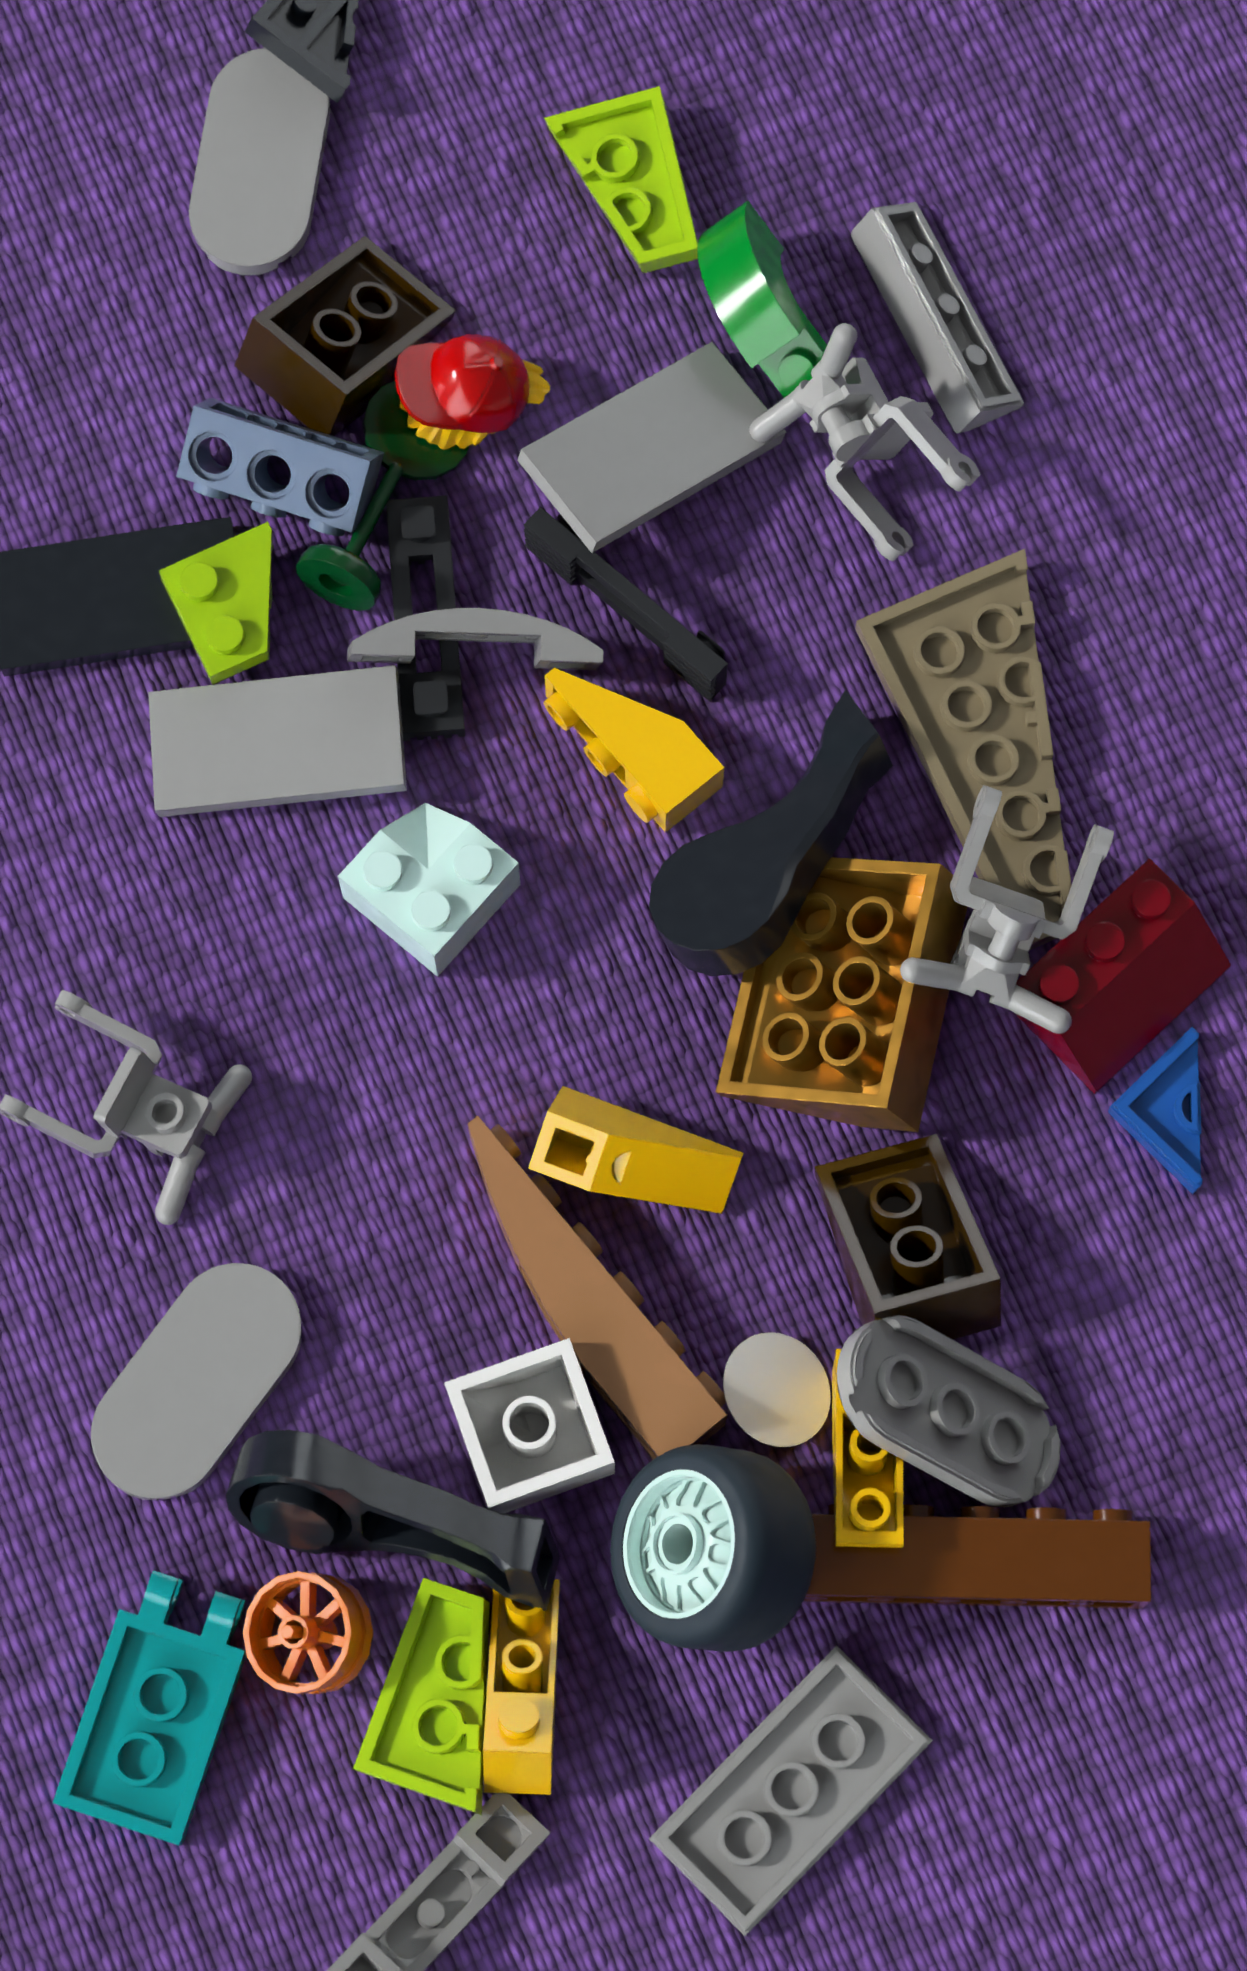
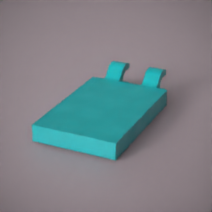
(154, 1715)

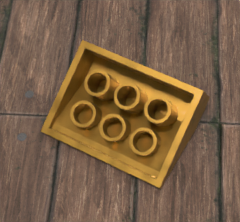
(830, 1017)

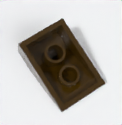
(340, 336)
(910, 1239)

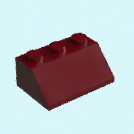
(1125, 974)

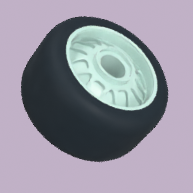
(712, 1548)

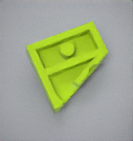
(226, 601)

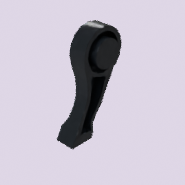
(739, 889)
(332, 1500)

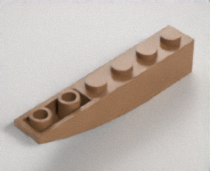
(616, 1346)

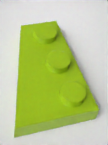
(633, 173)
(434, 1701)

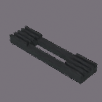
(421, 533)
(691, 657)

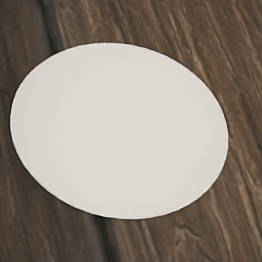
(776, 1389)

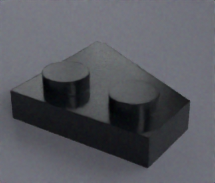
(310, 39)

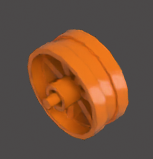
(307, 1632)

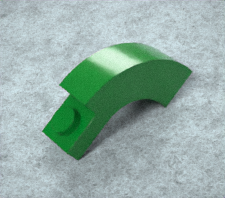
(753, 300)

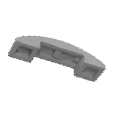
(553, 643)
(449, 1891)

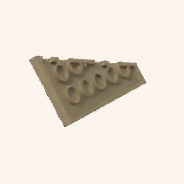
(976, 712)

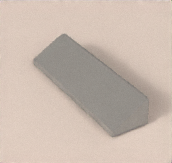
(935, 316)

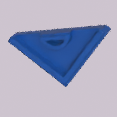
(1165, 1111)

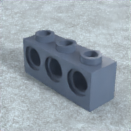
(306, 451)

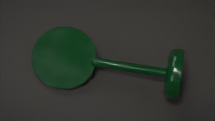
(340, 573)

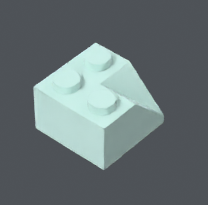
(430, 883)

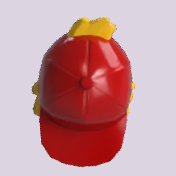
(465, 389)

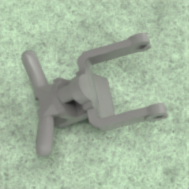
(864, 426)
(1004, 927)
(143, 1108)

